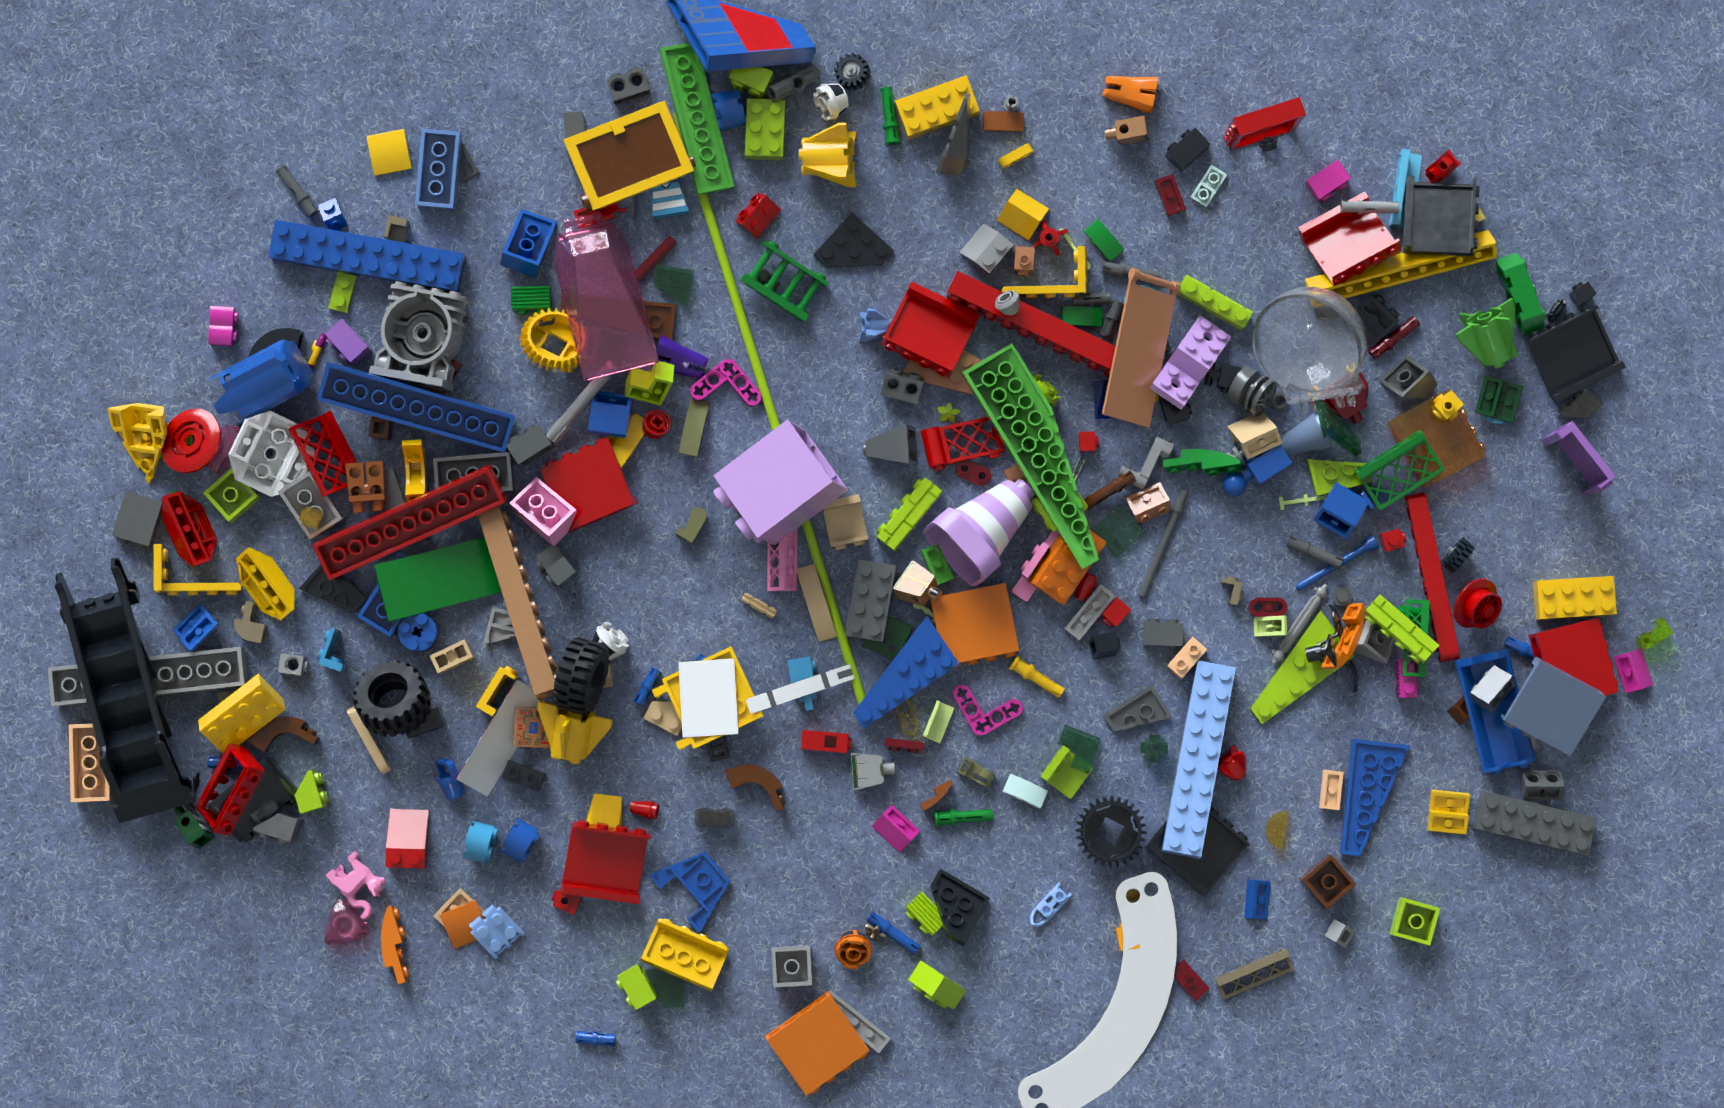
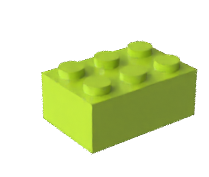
(765, 129)

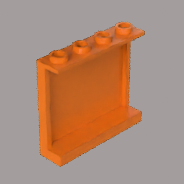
(977, 624)
(817, 1043)

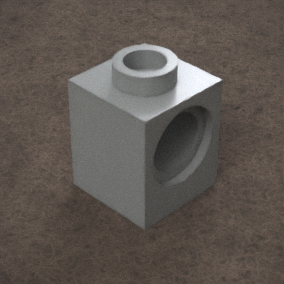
(284, 664)

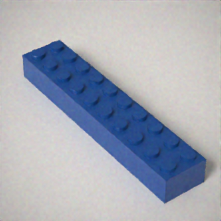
(366, 256)
(415, 407)

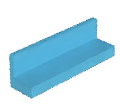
(1408, 165)

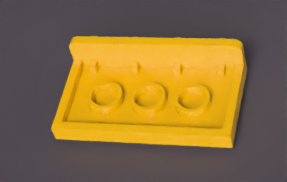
(685, 954)

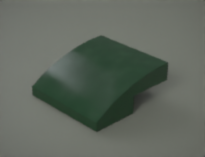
(1499, 399)

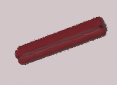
(659, 253)

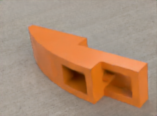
(391, 936)

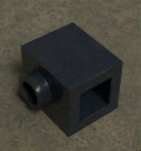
(1104, 645)

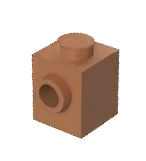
(1023, 260)

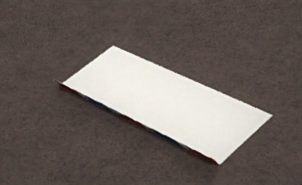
(496, 743)

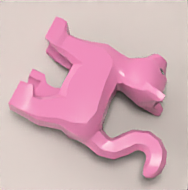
(354, 881)

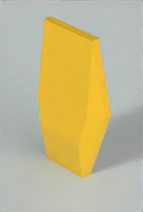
(605, 810)

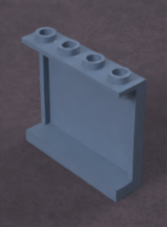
(1553, 707)

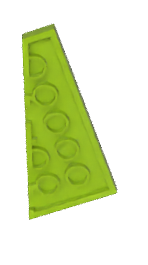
(1296, 673)

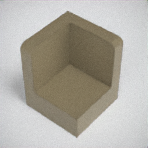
(396, 229)

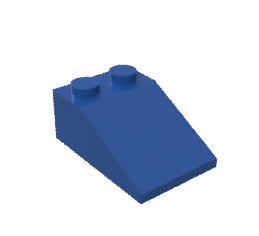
(528, 243)

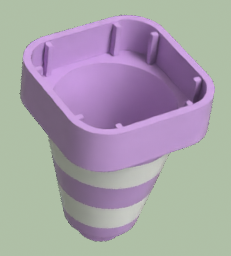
(980, 529)

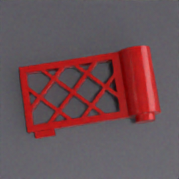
(937, 449)

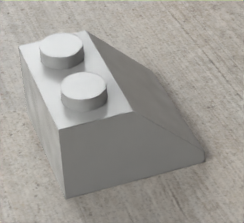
(986, 249)

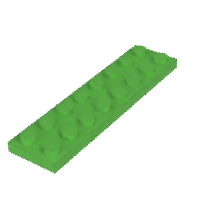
(696, 118)

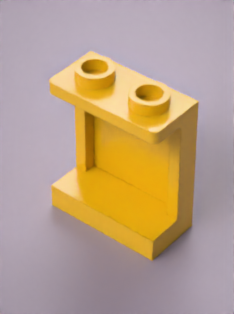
(493, 688)

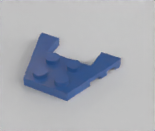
(701, 878)

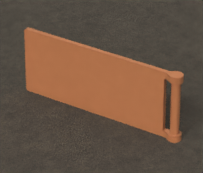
(1139, 349)

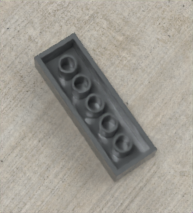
(1534, 823)

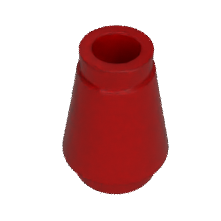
(1086, 586)
(646, 809)

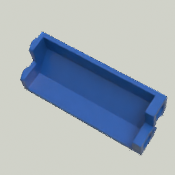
(1496, 743)

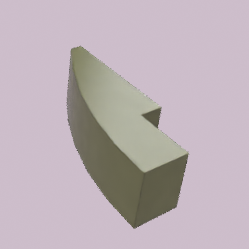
(694, 428)

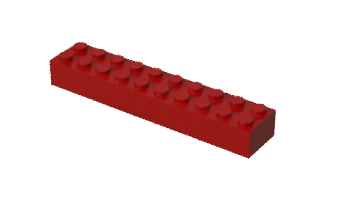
(1034, 324)
(409, 522)

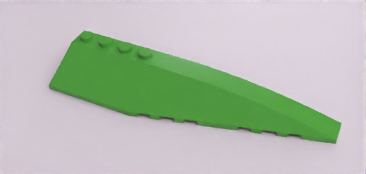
(1034, 442)

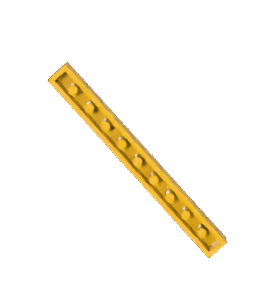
(1406, 268)

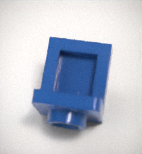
(332, 214)
(1382, 496)

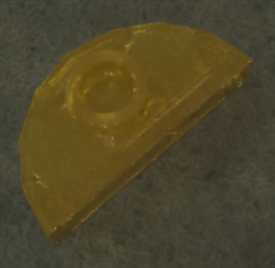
(1276, 828)

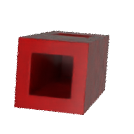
(825, 741)

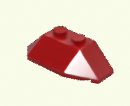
(188, 528)

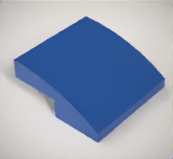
(196, 627)

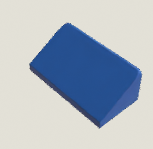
(1257, 899)

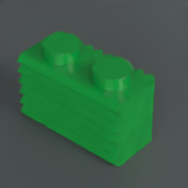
(530, 299)

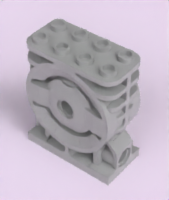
(439, 341)

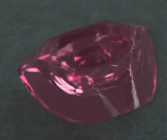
(344, 924)

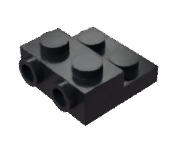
(1377, 318)

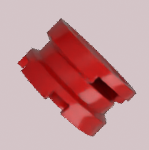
(656, 424)

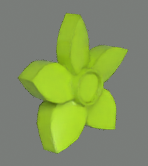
(947, 412)

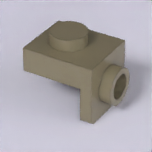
(1236, 594)

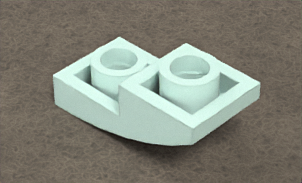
(1208, 185)
(1025, 790)

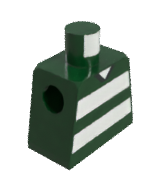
(192, 827)

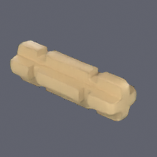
(759, 605)

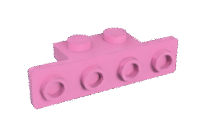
(1024, 589)

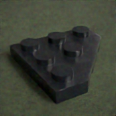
(853, 246)
(957, 905)

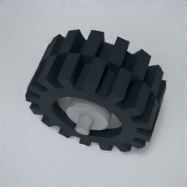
(852, 71)
(1457, 555)

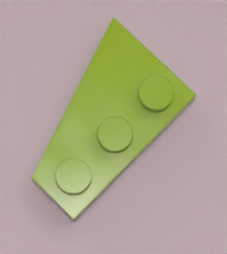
(1327, 473)

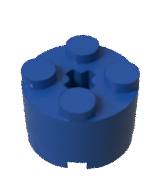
(729, 109)
(428, 636)
(518, 841)

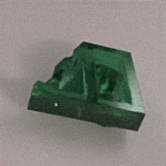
(674, 282)

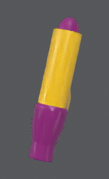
(316, 348)

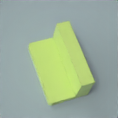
(938, 722)

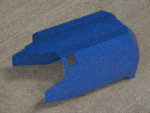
(264, 380)

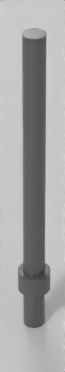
(1177, 509)

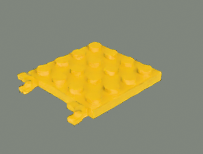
(743, 692)

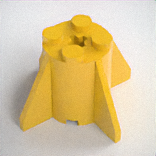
(830, 155)
(570, 733)

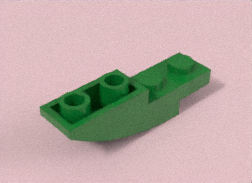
(1209, 460)

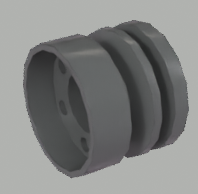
(1252, 390)

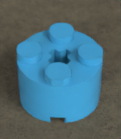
(479, 842)

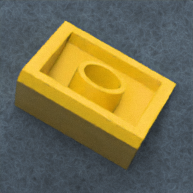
(1022, 214)

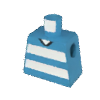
(668, 201)

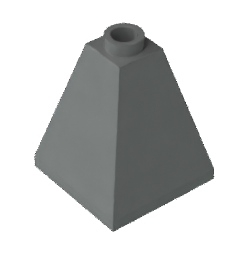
(894, 445)

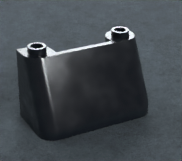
(269, 796)

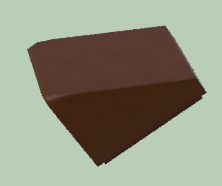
(1459, 711)

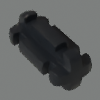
(1556, 309)

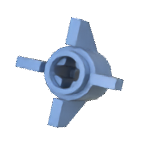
(872, 325)

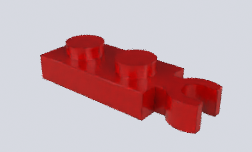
(607, 213)

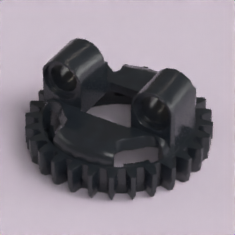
(1127, 840)

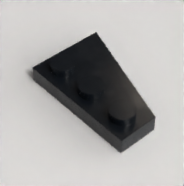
(336, 591)

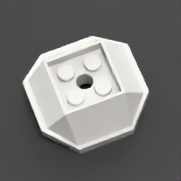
(249, 457)

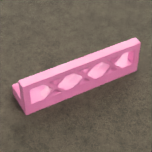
(787, 567)

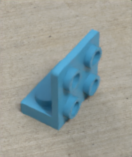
(325, 655)

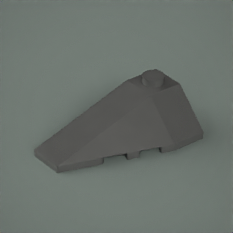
(957, 149)

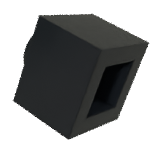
(1582, 293)

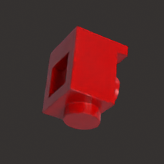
(572, 905)

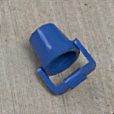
(447, 780)

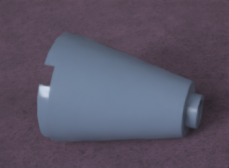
(1306, 437)

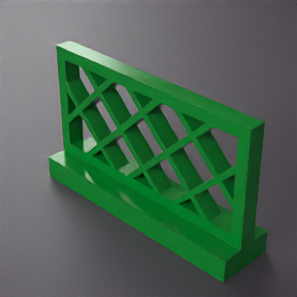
(1391, 455)

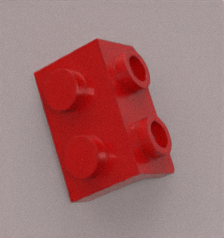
(758, 214)

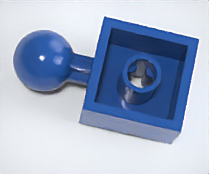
(1257, 470)

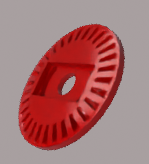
(207, 440)

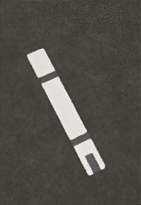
(799, 689)

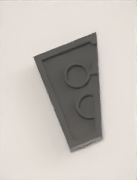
(1138, 710)

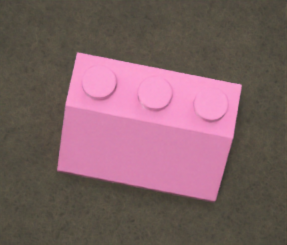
(544, 511)

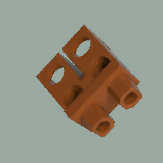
(366, 491)

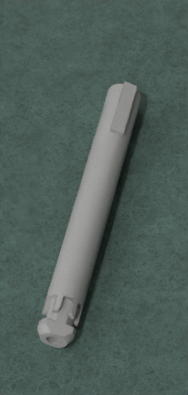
(562, 424)

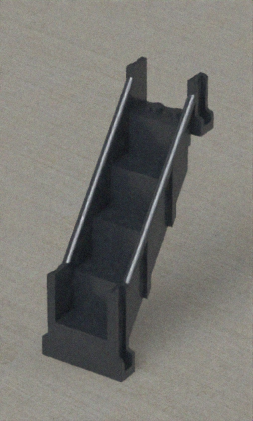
(123, 700)

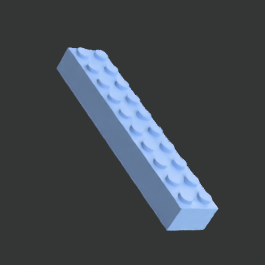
(1198, 759)

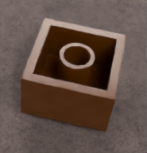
(1327, 881)

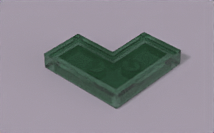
(1083, 743)

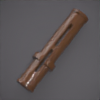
(1110, 489)

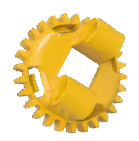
(534, 338)

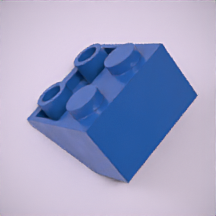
(610, 414)
(1341, 510)

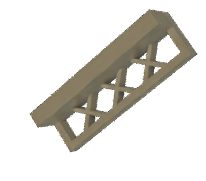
(1251, 967)

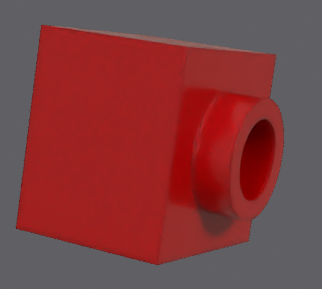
(1088, 441)

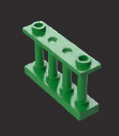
(783, 300)

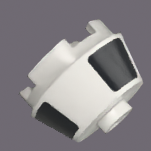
(831, 100)
(613, 639)

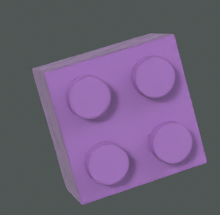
(346, 340)

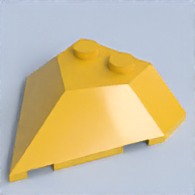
(143, 432)

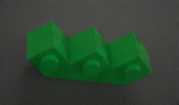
(1518, 285)

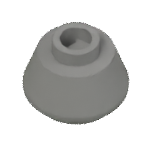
(1008, 303)

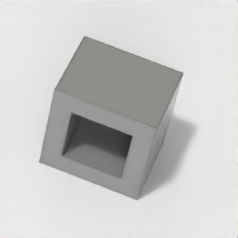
(1339, 933)

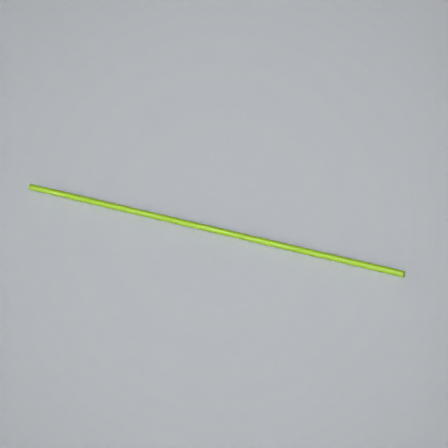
(774, 423)

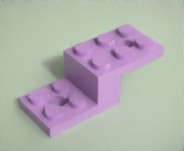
(1190, 362)

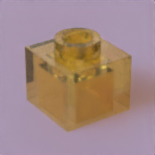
(311, 517)

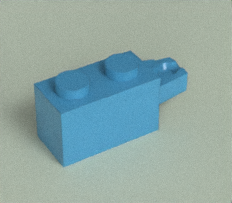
(799, 670)

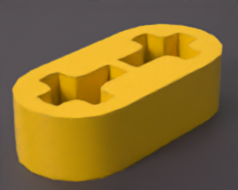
(1015, 156)

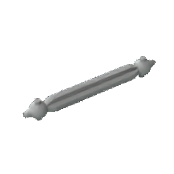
(1299, 624)

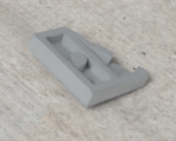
(499, 626)

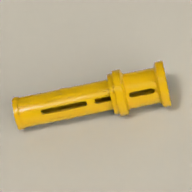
(1029, 672)

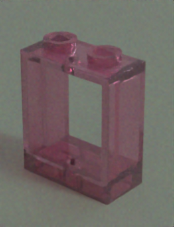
(221, 459)

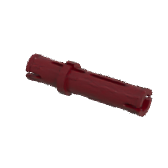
(1388, 342)

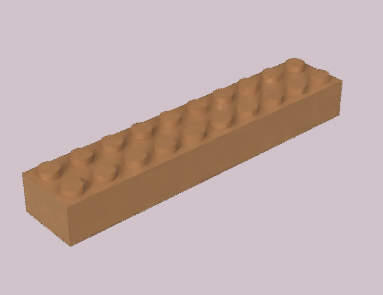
(519, 602)

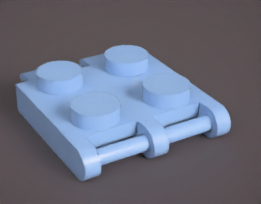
(495, 930)

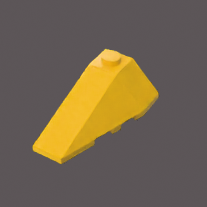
(625, 446)

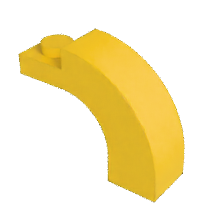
(415, 468)

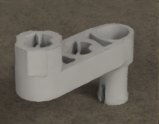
(1159, 448)

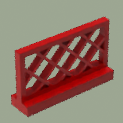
(338, 448)

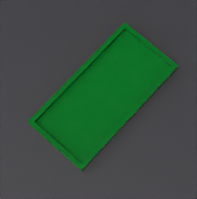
(436, 578)

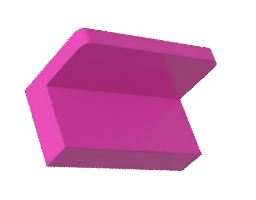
(1633, 671)
(895, 828)

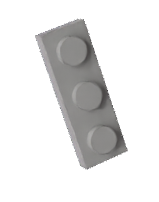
(1089, 612)

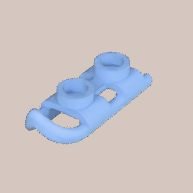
(1047, 908)

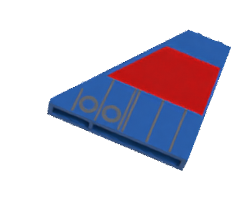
(740, 37)

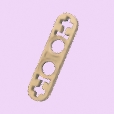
(369, 742)

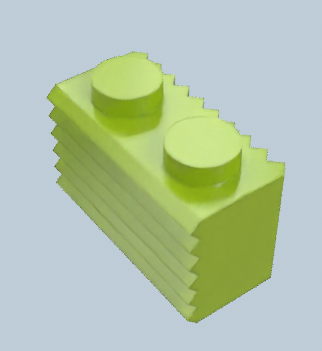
(925, 912)

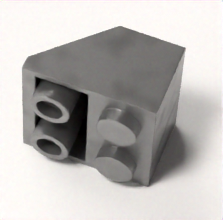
(281, 826)

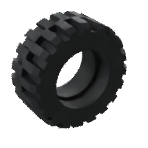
(581, 675)
(382, 680)

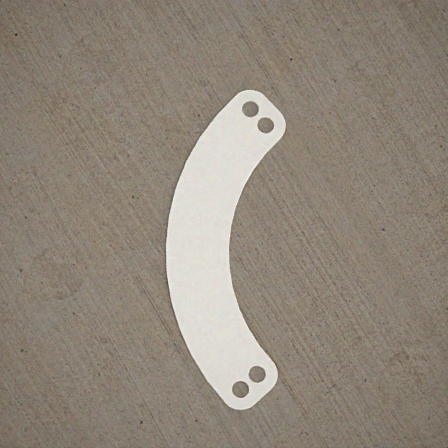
(1133, 1010)

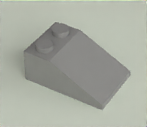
(305, 493)

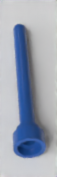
(1369, 544)

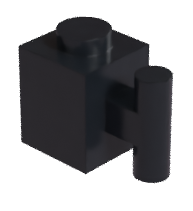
(1224, 376)

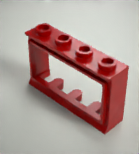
(240, 794)

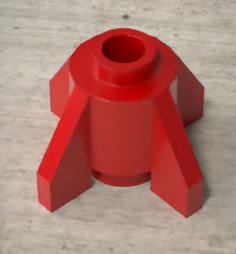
(1054, 242)
(1233, 764)

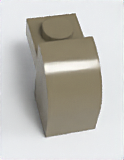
(247, 628)

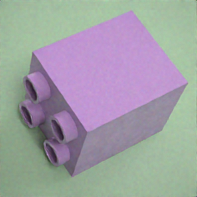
(778, 484)

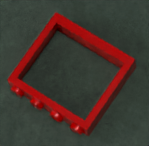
(1264, 123)

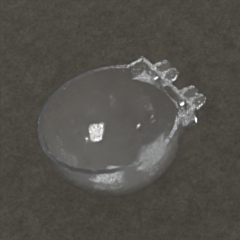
(1311, 346)

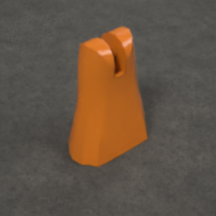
(1132, 91)

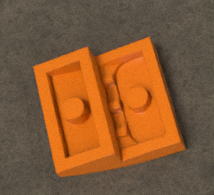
(458, 920)

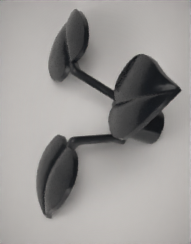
(1318, 651)

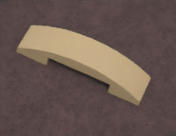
(816, 602)

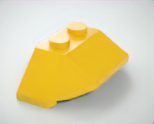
(266, 583)

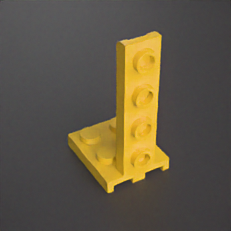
(1080, 276)
(173, 589)

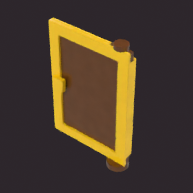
(628, 156)

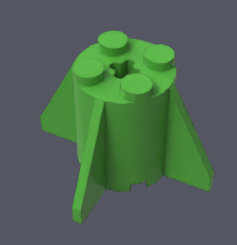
(1490, 334)

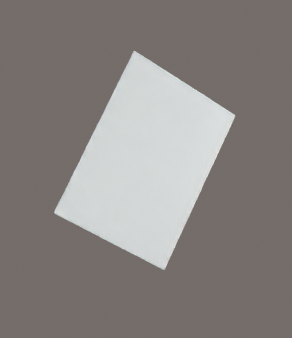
(708, 698)

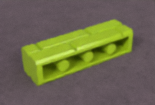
(1214, 302)
(909, 514)
(1401, 629)

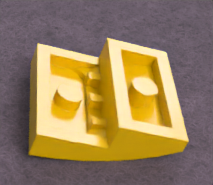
(389, 152)
(1448, 811)

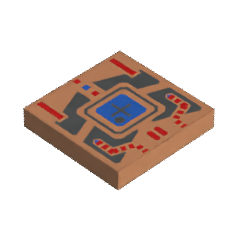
(529, 729)

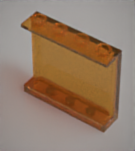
(1451, 440)

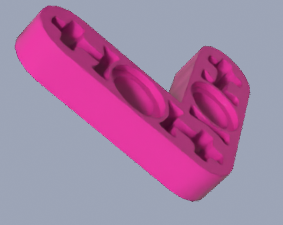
(723, 377)
(979, 716)

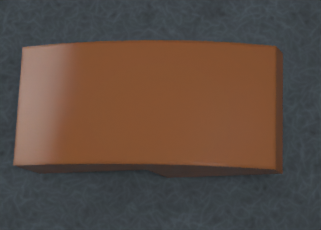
(1003, 121)
(940, 792)

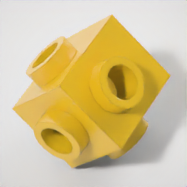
(1451, 401)

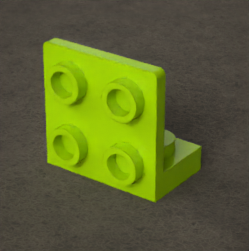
(1061, 775)

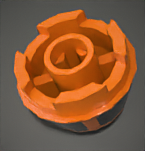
(853, 949)

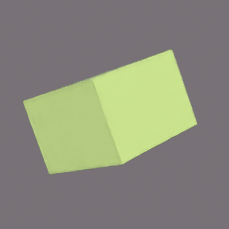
(1270, 626)

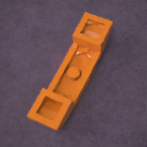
(1354, 620)

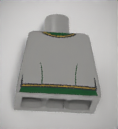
(869, 770)

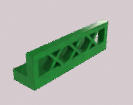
(1423, 625)

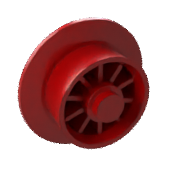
(1477, 605)

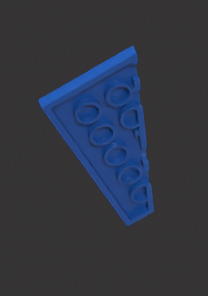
(914, 668)
(1369, 780)

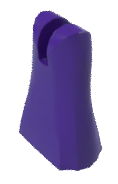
(681, 358)

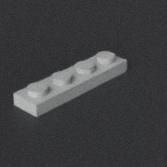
(865, 1028)

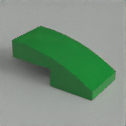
(1104, 240)
(1082, 316)

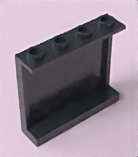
(1440, 218)
(1573, 353)
(1219, 851)

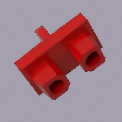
(1442, 167)

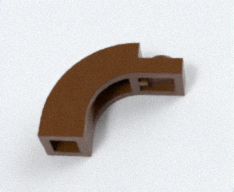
(266, 735)
(751, 773)

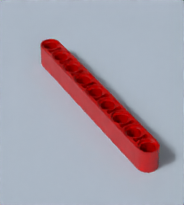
(1433, 577)

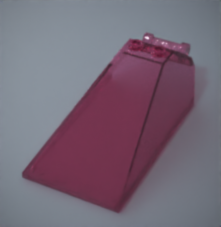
(602, 299)

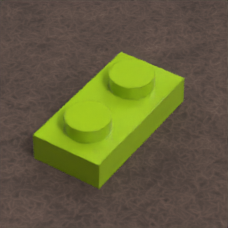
(342, 292)

